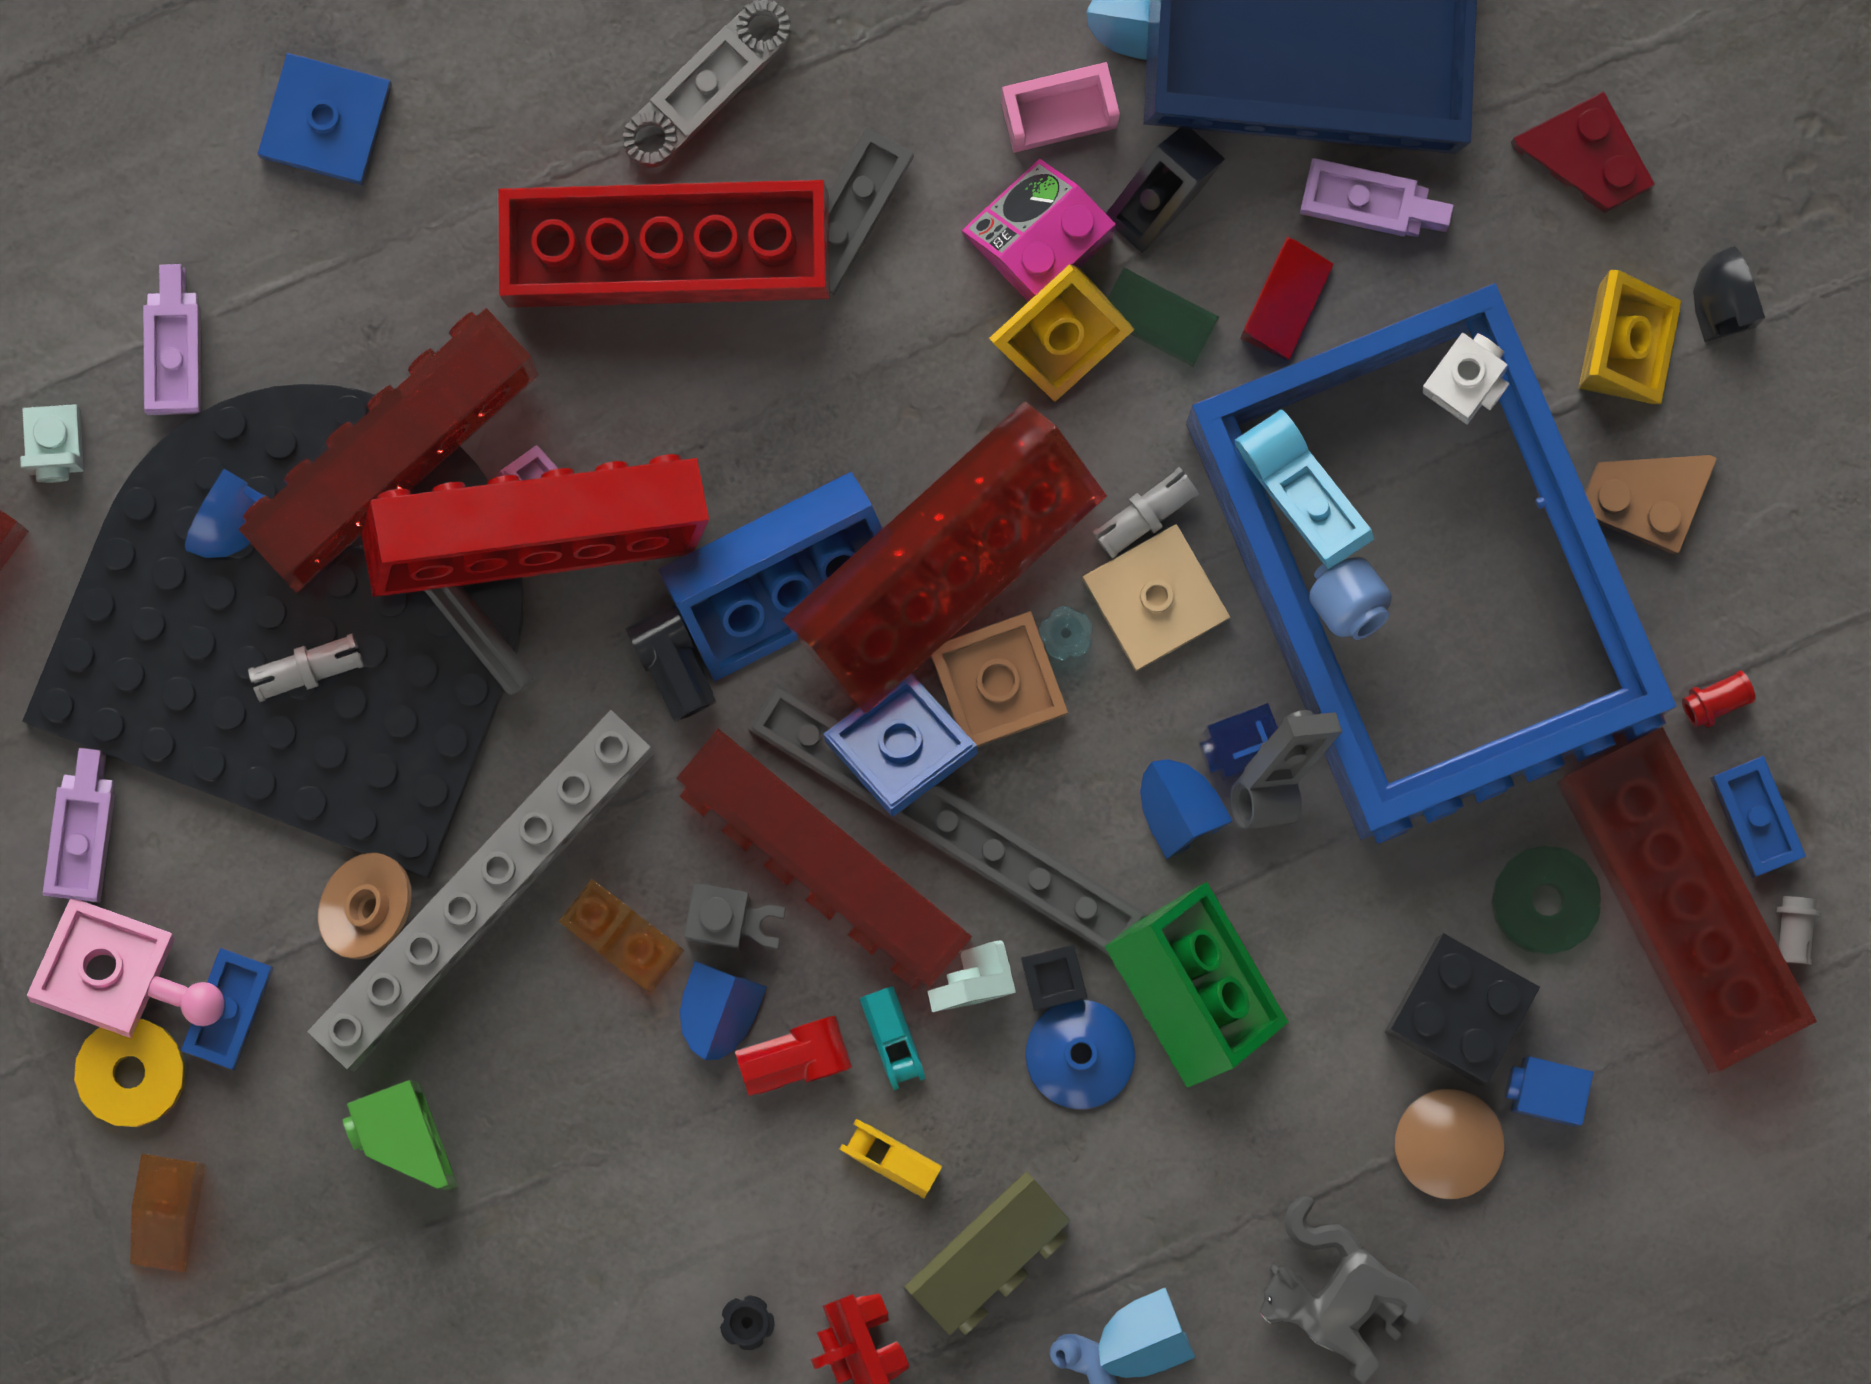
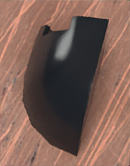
(1726, 296)

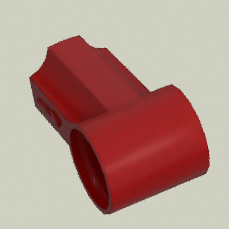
(805, 1053)

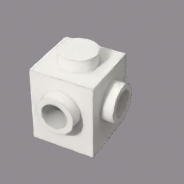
(1468, 377)

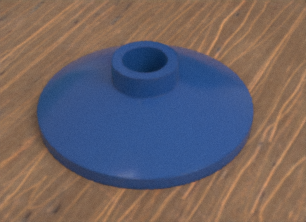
(1073, 1083)

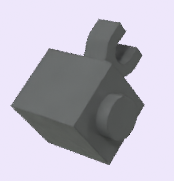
(722, 918)

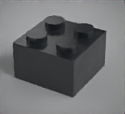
(1462, 1009)

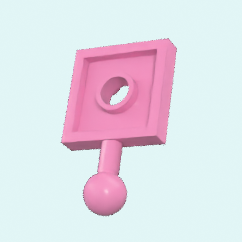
(122, 997)

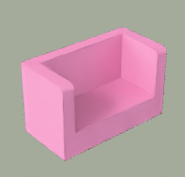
(1060, 107)

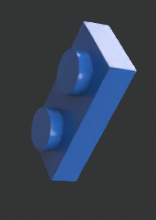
(1757, 816)
(243, 988)

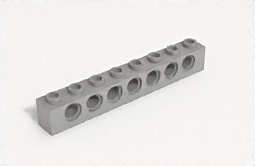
(481, 891)

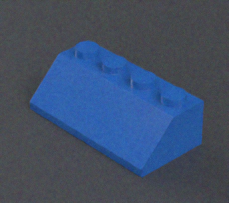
(753, 577)

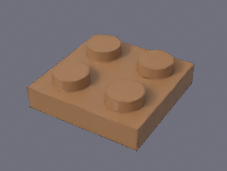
(999, 680)

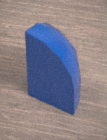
(220, 516)
(1180, 805)
(718, 1010)

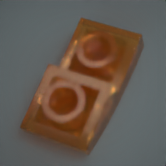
(621, 936)

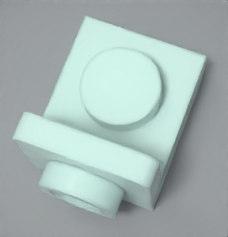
(52, 442)
(983, 979)

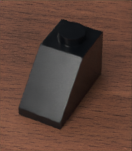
(1164, 187)

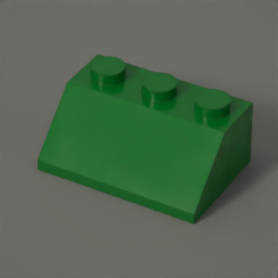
(1197, 985)

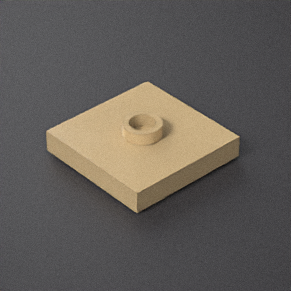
(1156, 597)

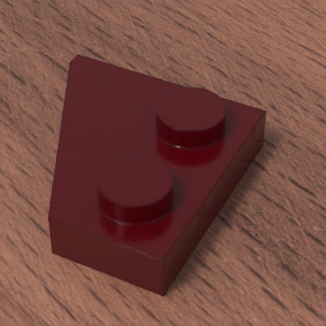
(1589, 152)

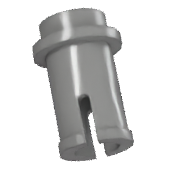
(1797, 929)

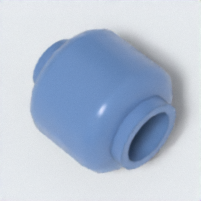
(1351, 598)

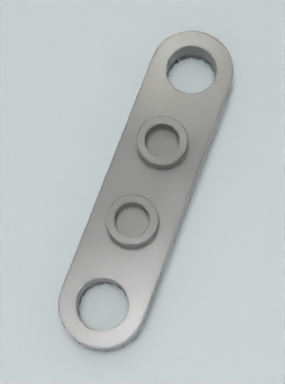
(706, 83)

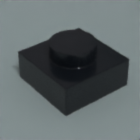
(1054, 977)

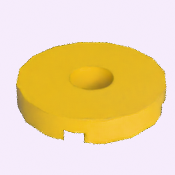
(152, 1097)

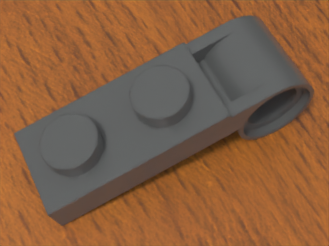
(1269, 788)

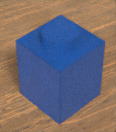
(1549, 1091)

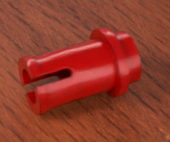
(1718, 699)

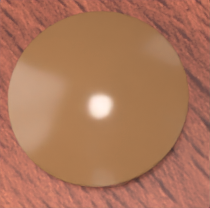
(1449, 1144)

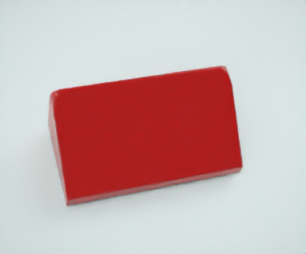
(1287, 299)

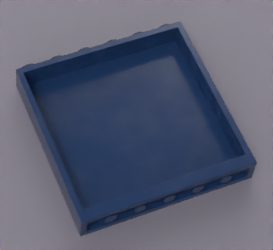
(1315, 70)

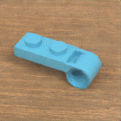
(1303, 489)

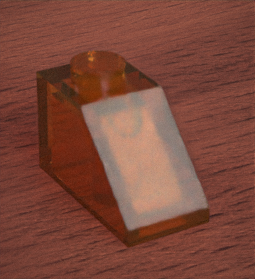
(164, 1211)

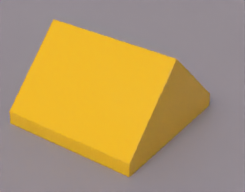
(1062, 332)
(1630, 339)

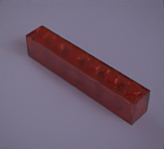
(822, 859)

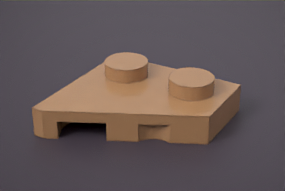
(1650, 497)

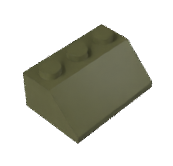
(989, 1255)

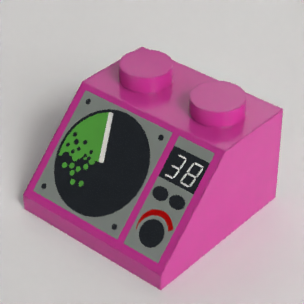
(1039, 229)

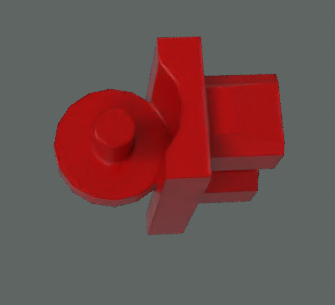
(849, 1344)

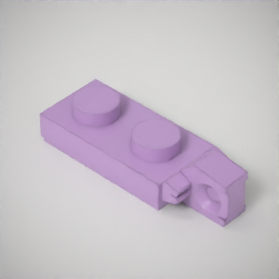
(1371, 200)
(172, 346)
(80, 831)

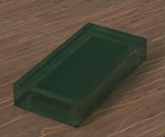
(1162, 317)

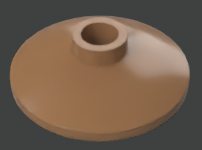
(364, 906)

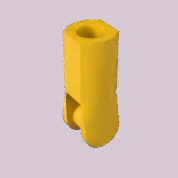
(900, 1163)

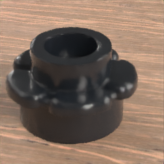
(732, 1327)

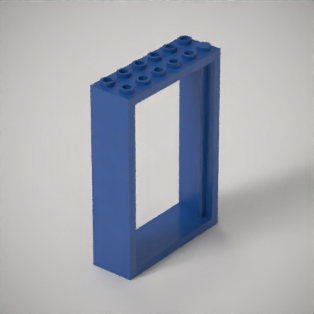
(1488, 770)

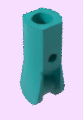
(889, 1028)

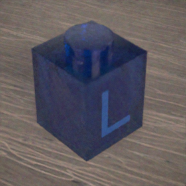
(1236, 740)

